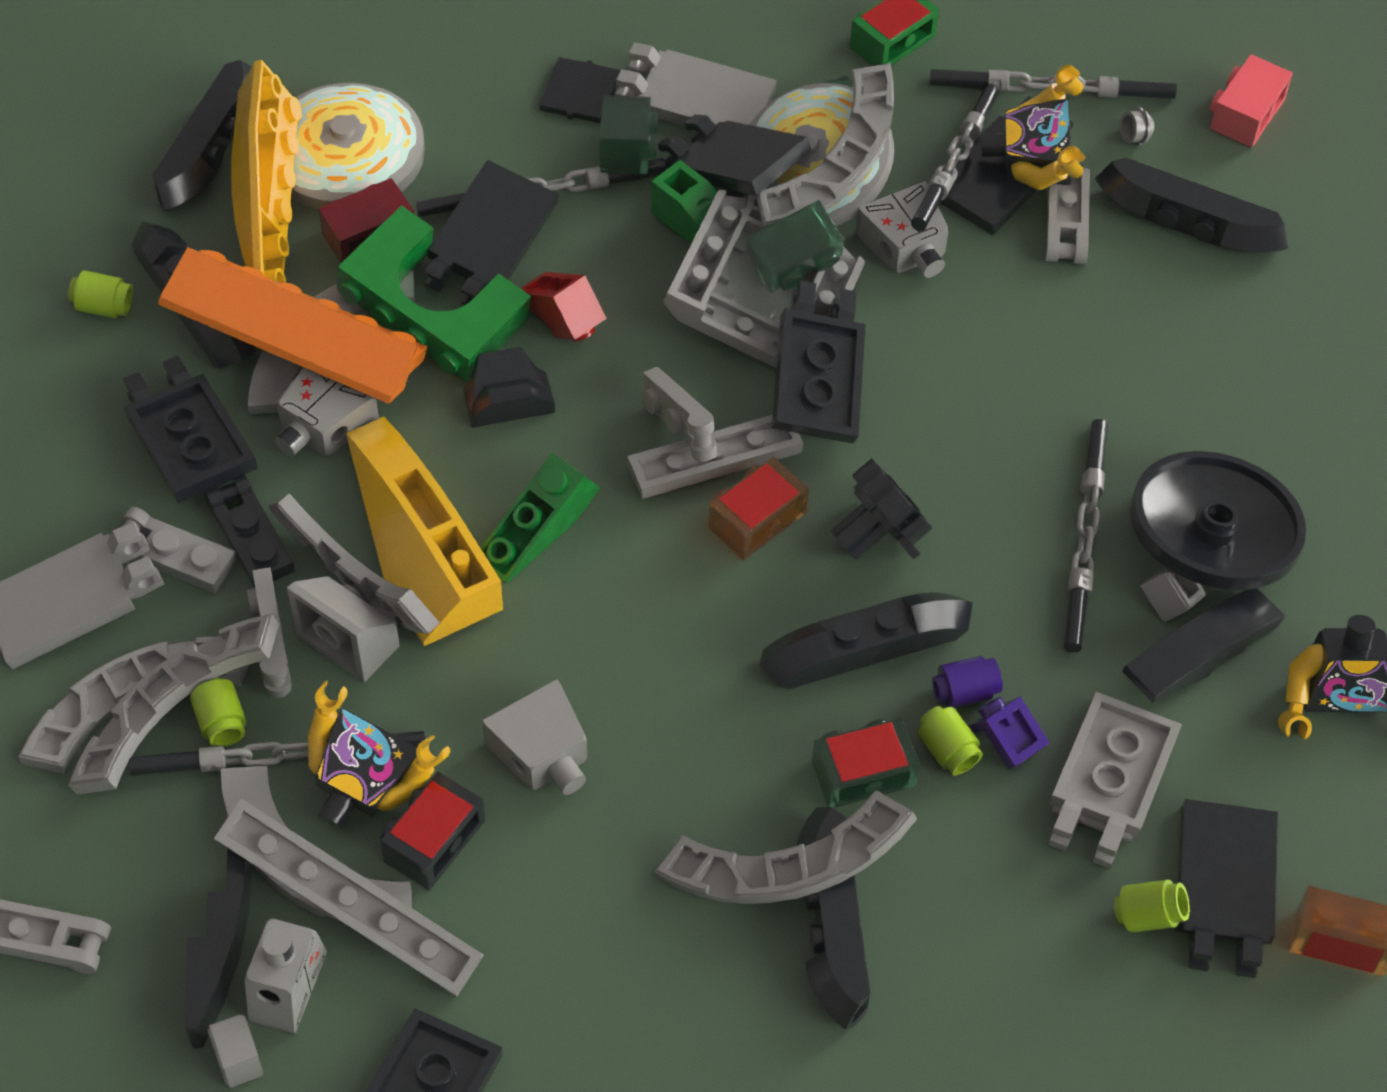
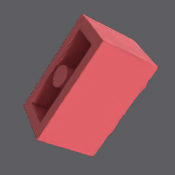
(1249, 100)

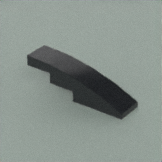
(1202, 643)
(216, 956)

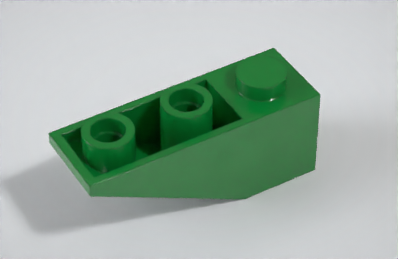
(681, 199)
(538, 516)

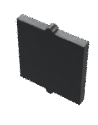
(578, 89)

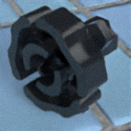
(882, 511)

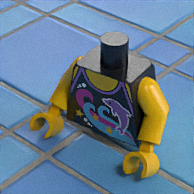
(1039, 136)
(1338, 674)
(362, 762)

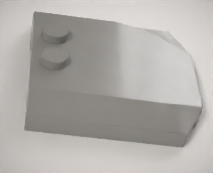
(725, 295)

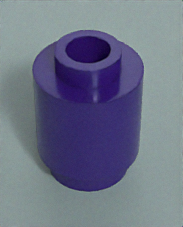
(967, 682)

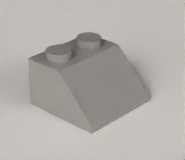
(343, 625)

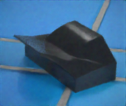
(506, 388)

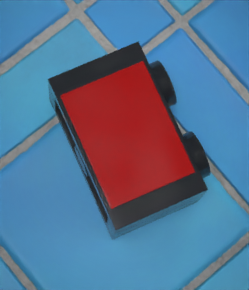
(432, 830)

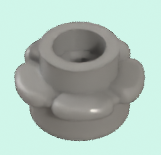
(1136, 126)

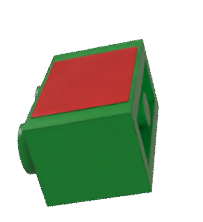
(893, 30)

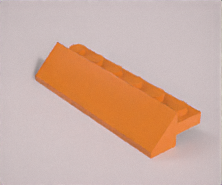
(292, 324)

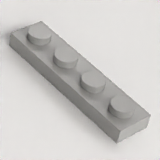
(737, 449)

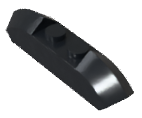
(202, 141)
(1193, 208)
(159, 253)
(865, 638)
(840, 969)

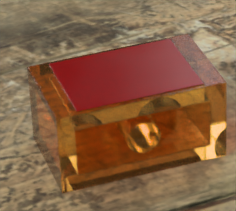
(757, 507)
(1341, 930)

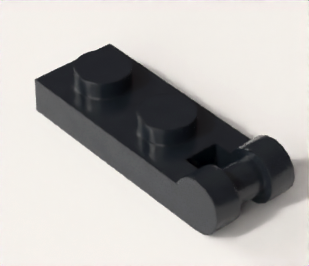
(249, 529)

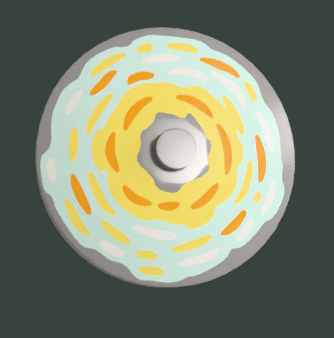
(822, 116)
(353, 140)

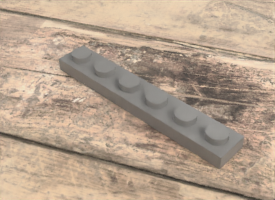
(349, 897)

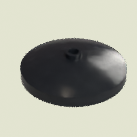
(1218, 520)

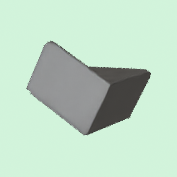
(1171, 593)
(235, 1051)

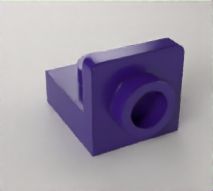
(1010, 730)

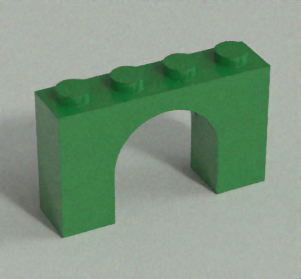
(453, 337)

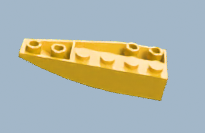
(264, 169)
(420, 533)

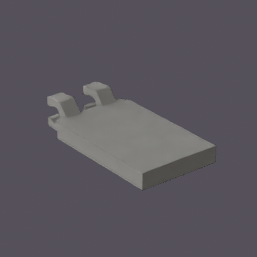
(691, 86)
(73, 593)
(1112, 774)

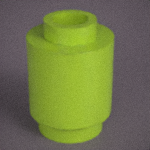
(101, 294)
(218, 712)
(949, 740)
(1152, 905)

